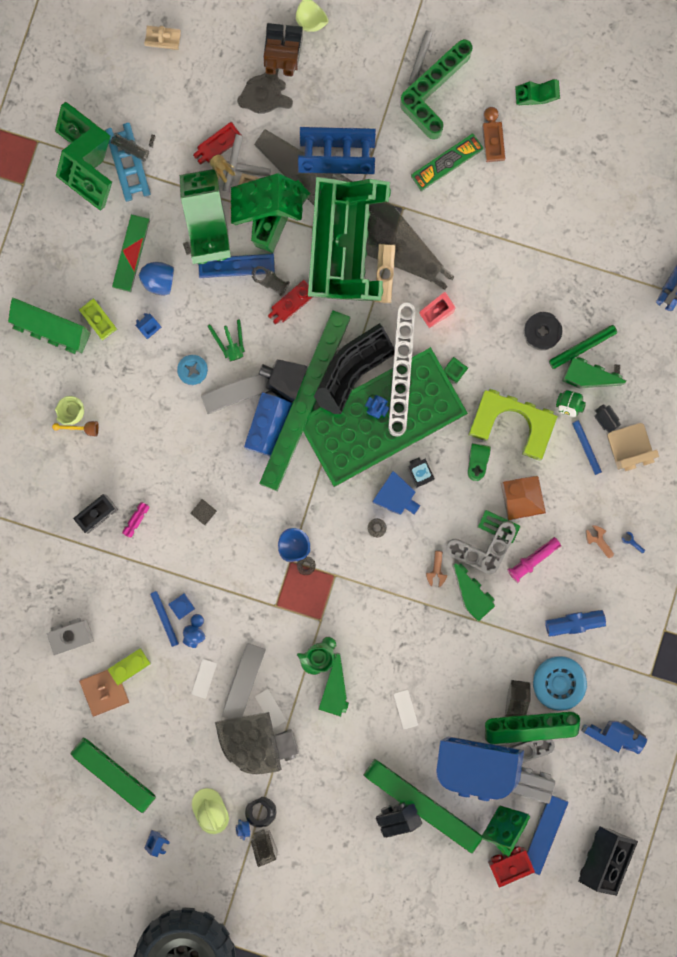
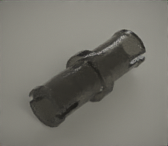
(130, 147)

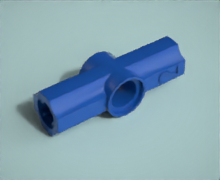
(575, 623)

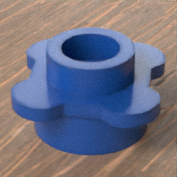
(243, 829)

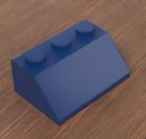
(267, 424)

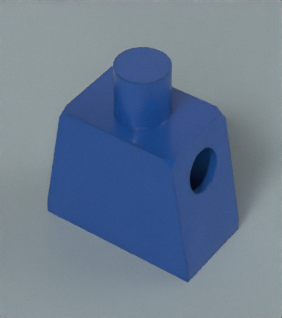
(396, 496)

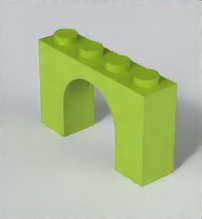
(539, 421)

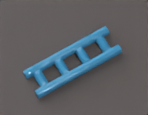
(122, 173)

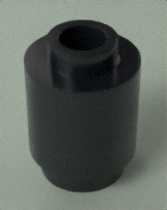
(607, 418)

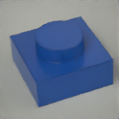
(181, 606)

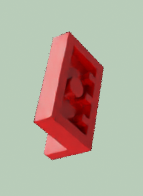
(511, 868)

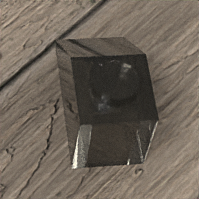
(518, 698)
(264, 847)

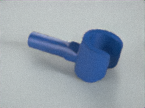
(633, 542)

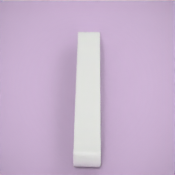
(404, 360)

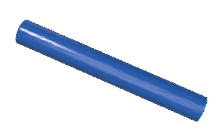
(587, 448)
(164, 618)

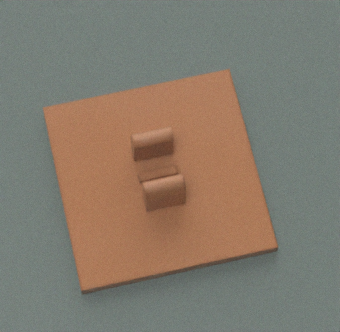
(103, 693)

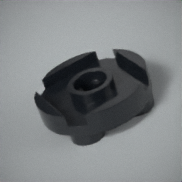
(534, 338)

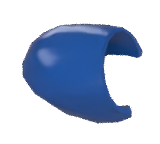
(157, 277)

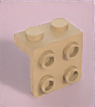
(631, 447)

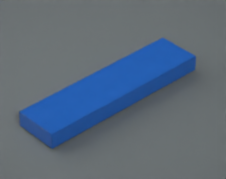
(237, 266)
(546, 832)

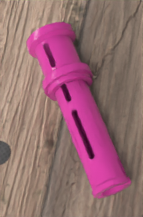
(527, 564)

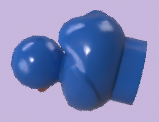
(193, 634)

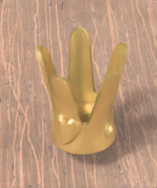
(219, 164)

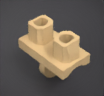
(162, 37)

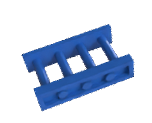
(337, 137)

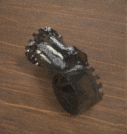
(271, 281)

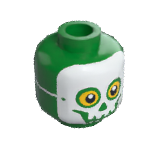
(570, 403)

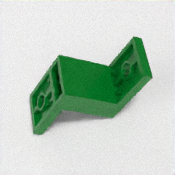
(82, 156)
(204, 216)

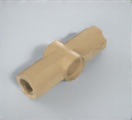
(386, 257)

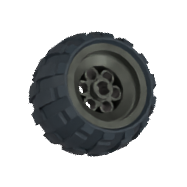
(187, 929)

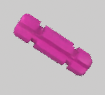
(135, 519)

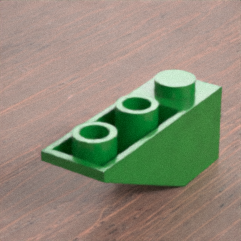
(584, 375)
(472, 596)

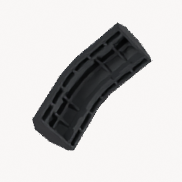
(350, 365)

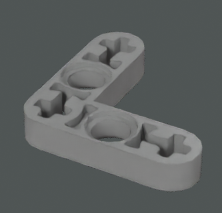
(484, 556)

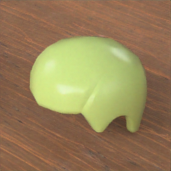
(69, 410)

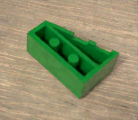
(267, 232)

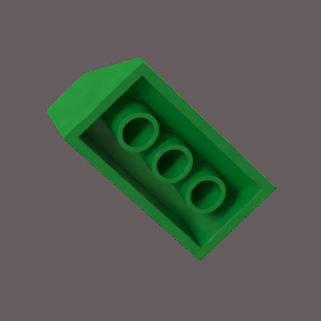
(48, 326)

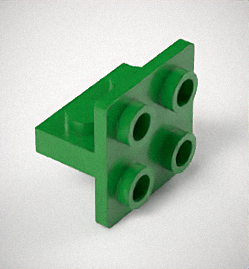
(505, 828)

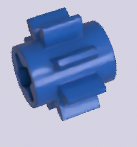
(377, 406)

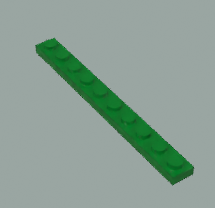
(304, 401)

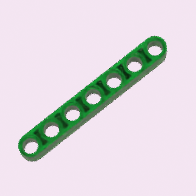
(426, 807)

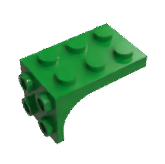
(266, 197)

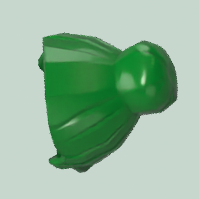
(318, 657)

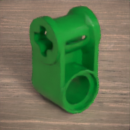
(478, 458)

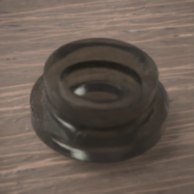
(383, 527)
(312, 566)

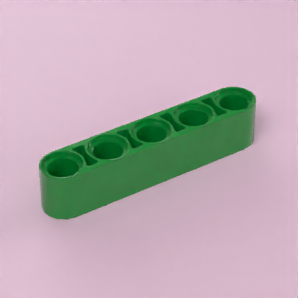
(532, 727)
(113, 775)

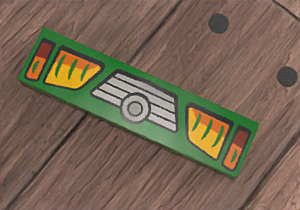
(447, 162)

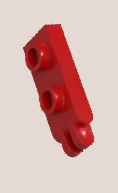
(217, 143)
(290, 303)

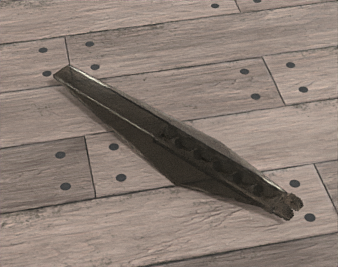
(384, 224)

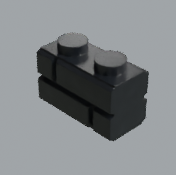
(95, 513)
(398, 820)

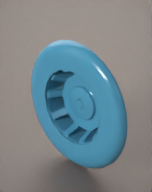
(560, 683)

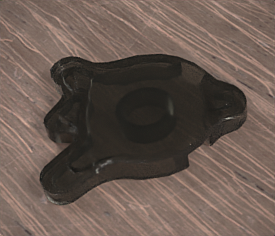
(264, 94)

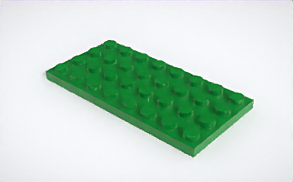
(358, 441)

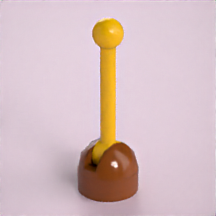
(90, 428)

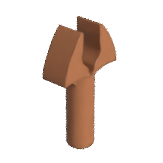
(599, 540)
(436, 570)

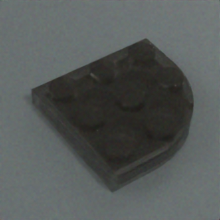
(249, 743)

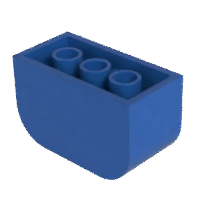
(478, 768)

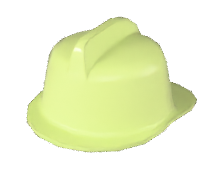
(210, 811)

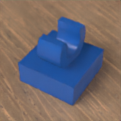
(148, 325)
(155, 843)

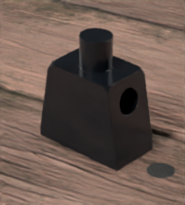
(284, 378)

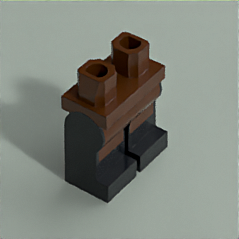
(279, 55)

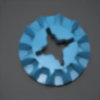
(190, 361)

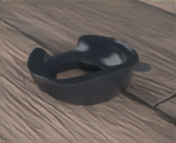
(271, 815)

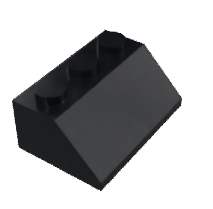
(607, 861)

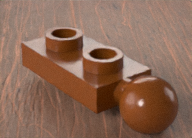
(493, 136)

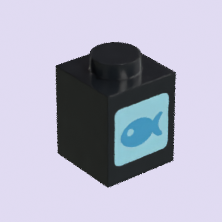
(420, 472)

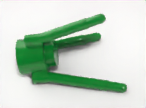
(233, 351)

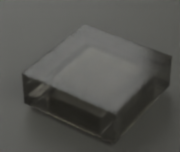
(203, 512)

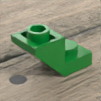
(533, 93)

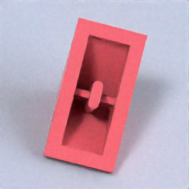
(437, 310)

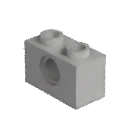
(58, 639)

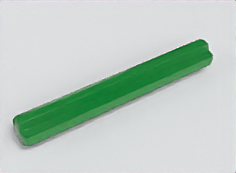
(583, 346)

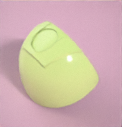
(311, 16)

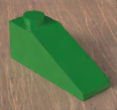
(334, 695)

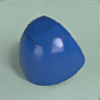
(293, 545)

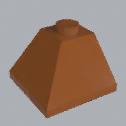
(523, 497)

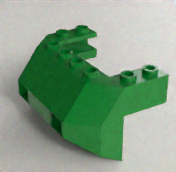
(341, 239)

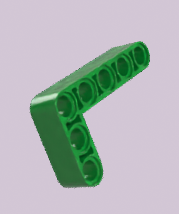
(432, 85)

